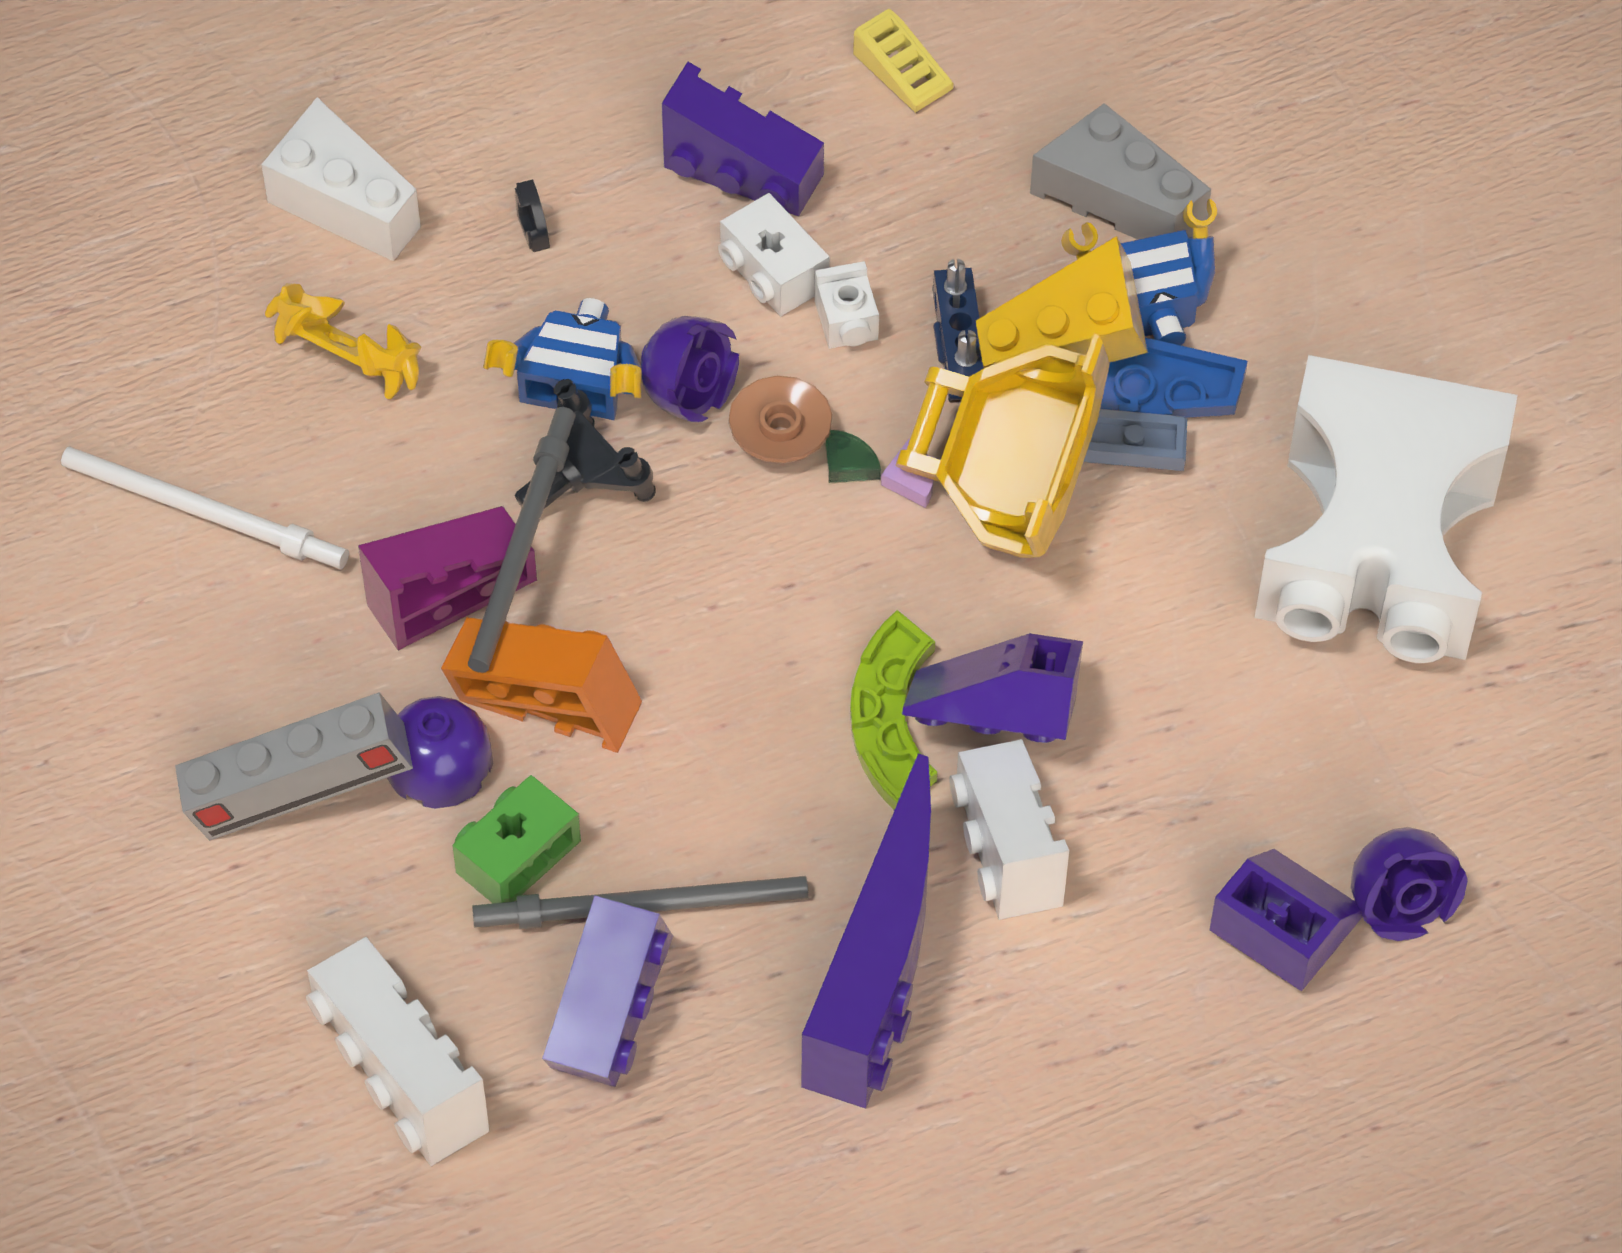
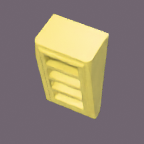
(884, 36)

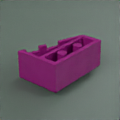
(437, 573)

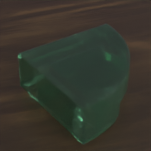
(850, 458)

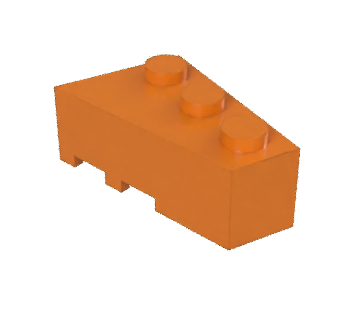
(550, 675)

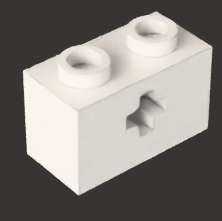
(772, 254)

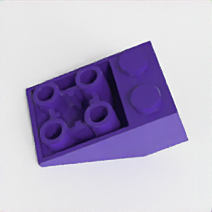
(1009, 686)

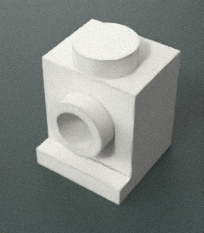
(846, 305)

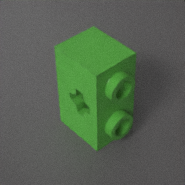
(516, 841)

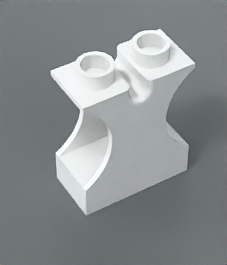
(1392, 473)

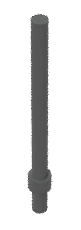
(549, 459)
(531, 911)

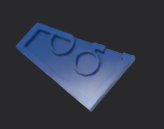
(1175, 382)

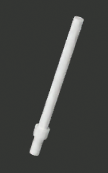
(292, 540)

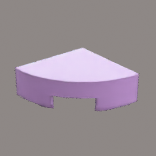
(907, 484)

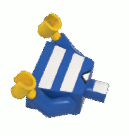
(1168, 273)
(573, 348)

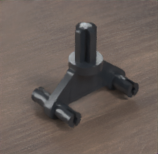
(591, 458)

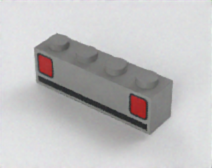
(293, 766)

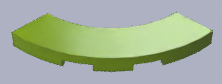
(878, 702)

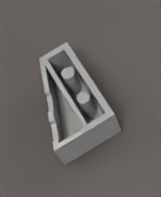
(1119, 176)

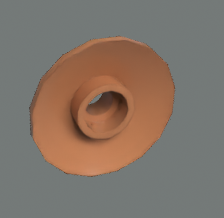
(780, 403)

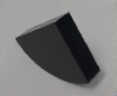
(531, 216)

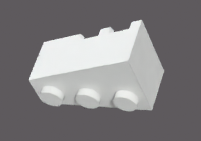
(1010, 830)

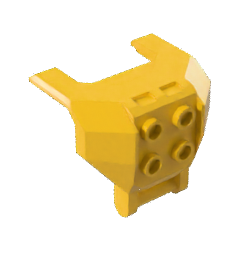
(1013, 442)

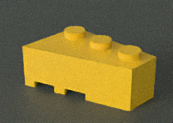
(1068, 308)

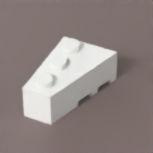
(341, 184)

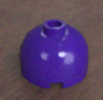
(689, 366)
(446, 750)
(1406, 882)

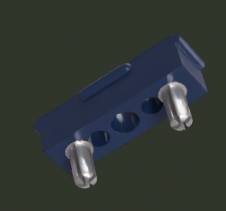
(956, 320)

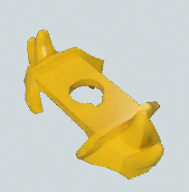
(309, 318)

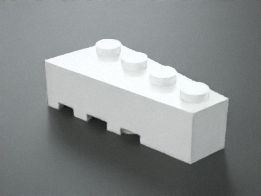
(399, 1050)

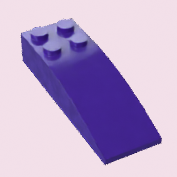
(875, 962)

